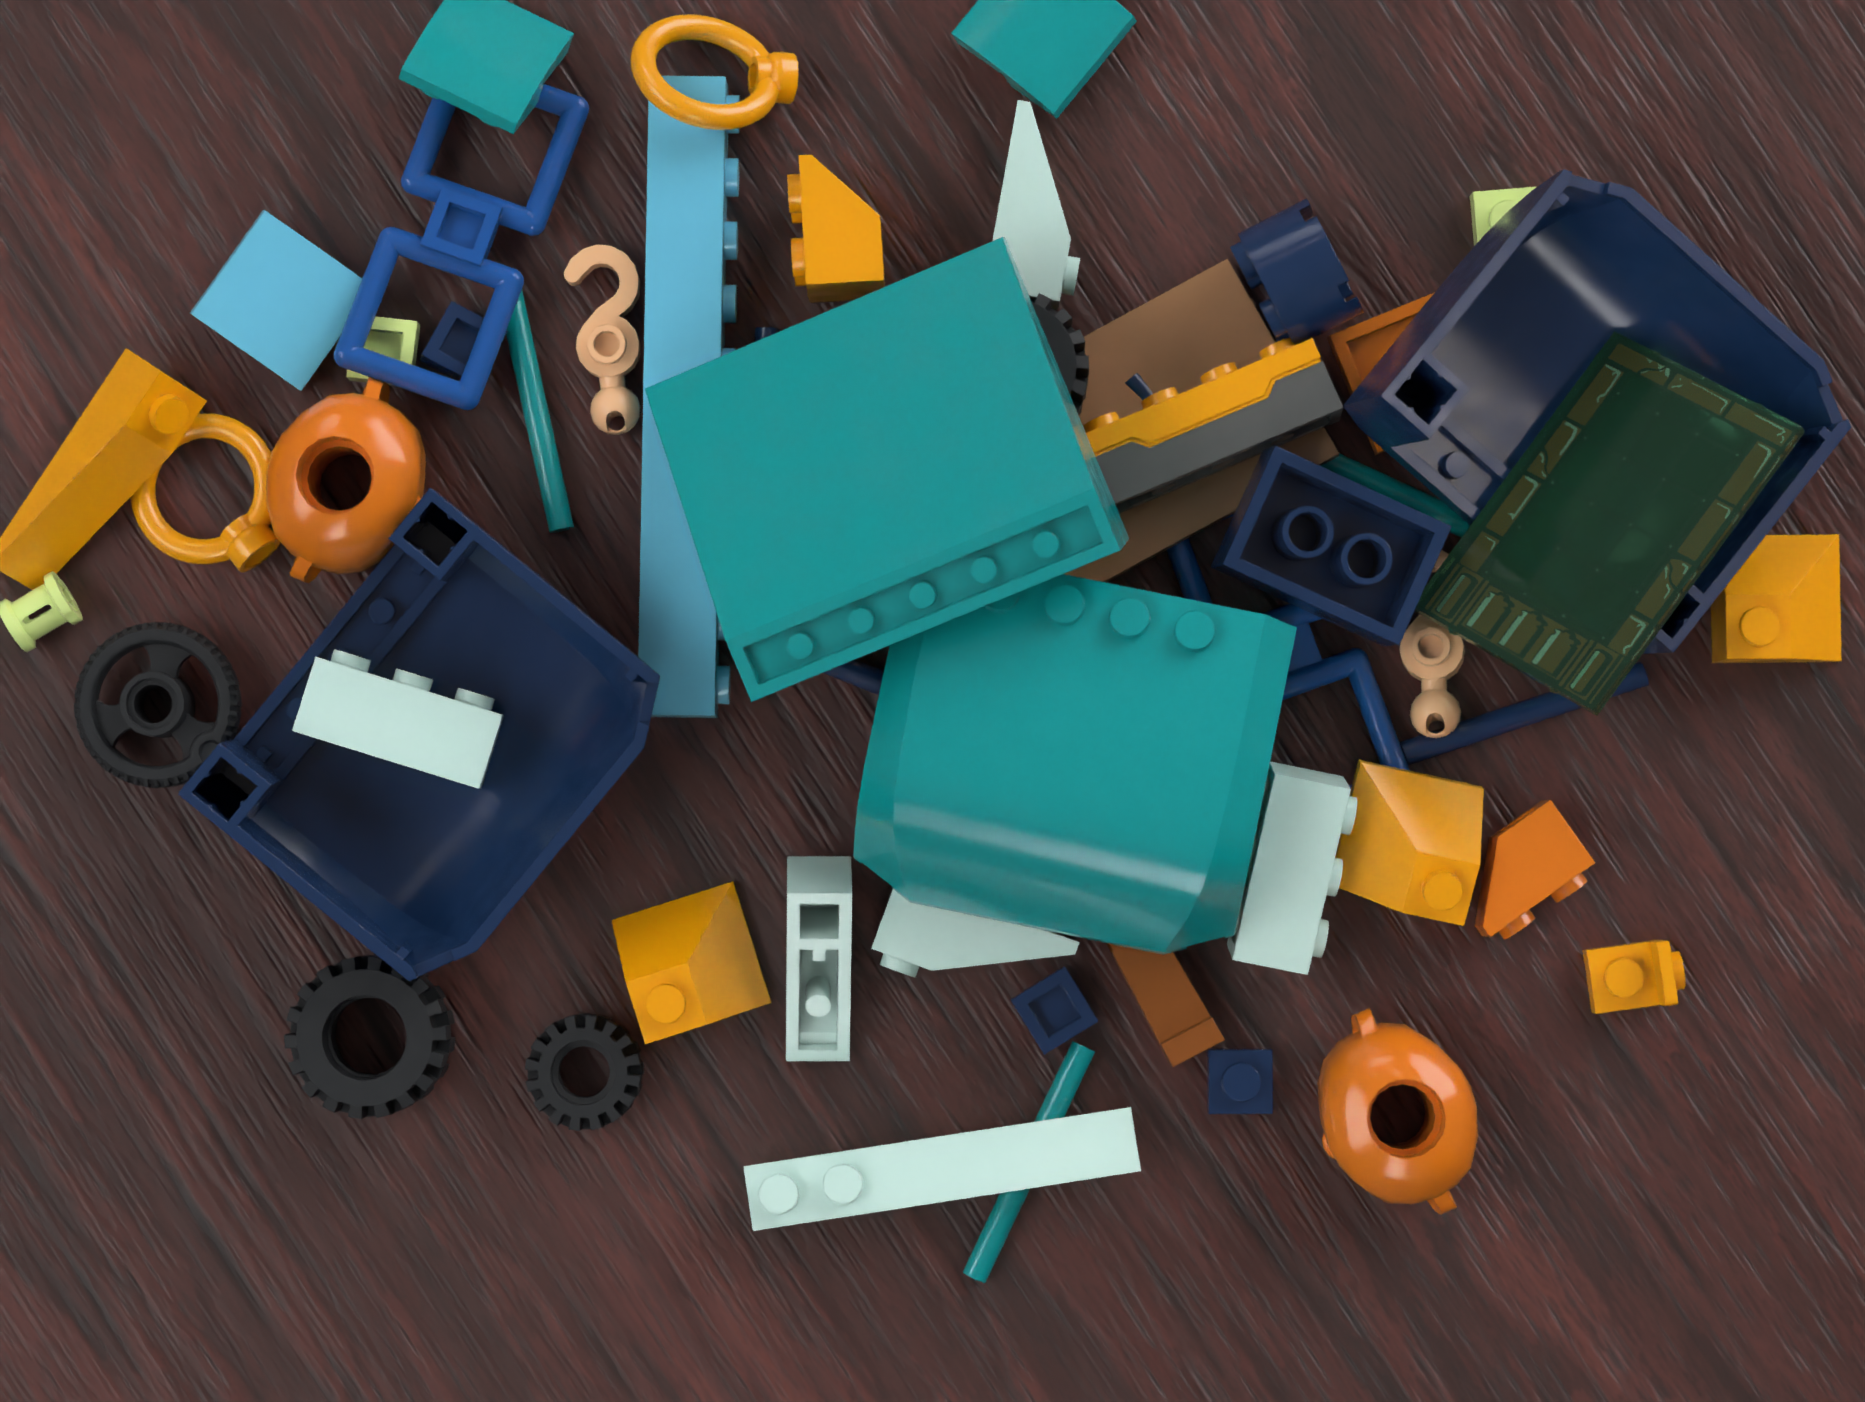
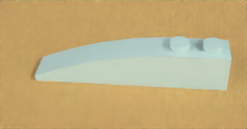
(941, 1169)

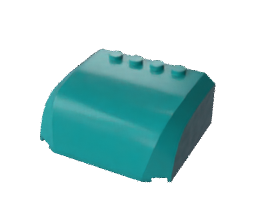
(1077, 762)

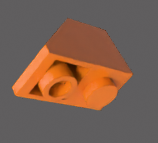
(1525, 865)

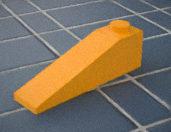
(100, 465)

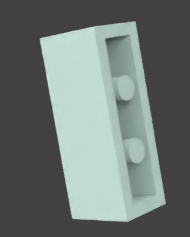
(399, 719)
(1293, 868)

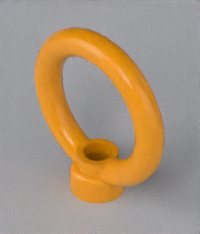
(770, 75)
(247, 538)

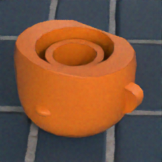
(335, 428)
(1349, 1084)

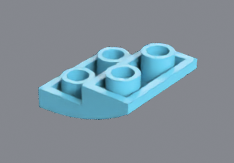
(280, 300)

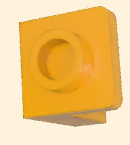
(1633, 976)

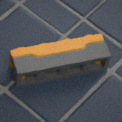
(1214, 424)

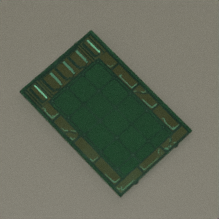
(1607, 521)

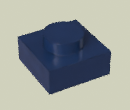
(453, 341)
(1054, 1010)
(1239, 1081)

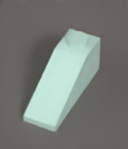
(1033, 216)
(947, 939)
(818, 958)

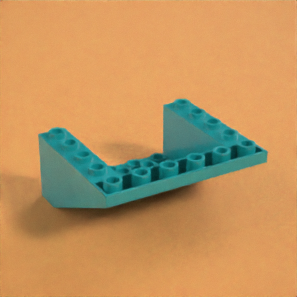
(882, 469)

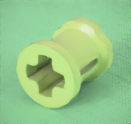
(27, 630)

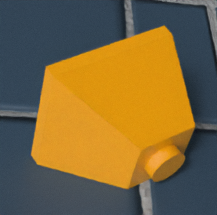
(1781, 604)
(1413, 842)
(689, 962)

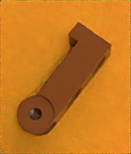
(1167, 1002)

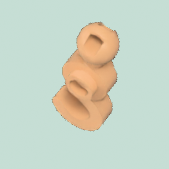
(607, 341)
(1432, 658)

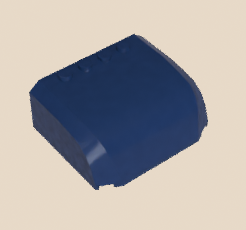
(1530, 315)
(407, 855)

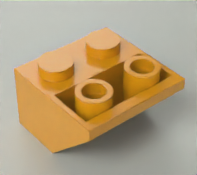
(841, 236)

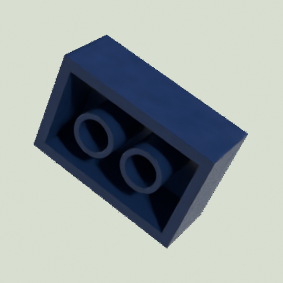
(1331, 546)

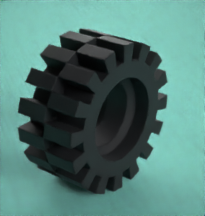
(546, 1082)

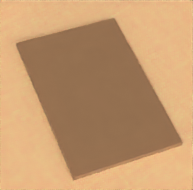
(1169, 346)

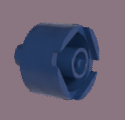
(1298, 274)

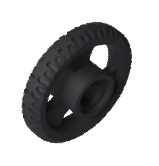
(168, 649)

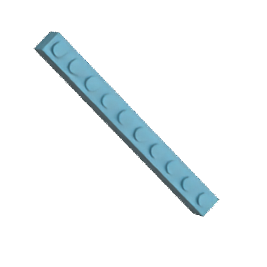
(683, 329)

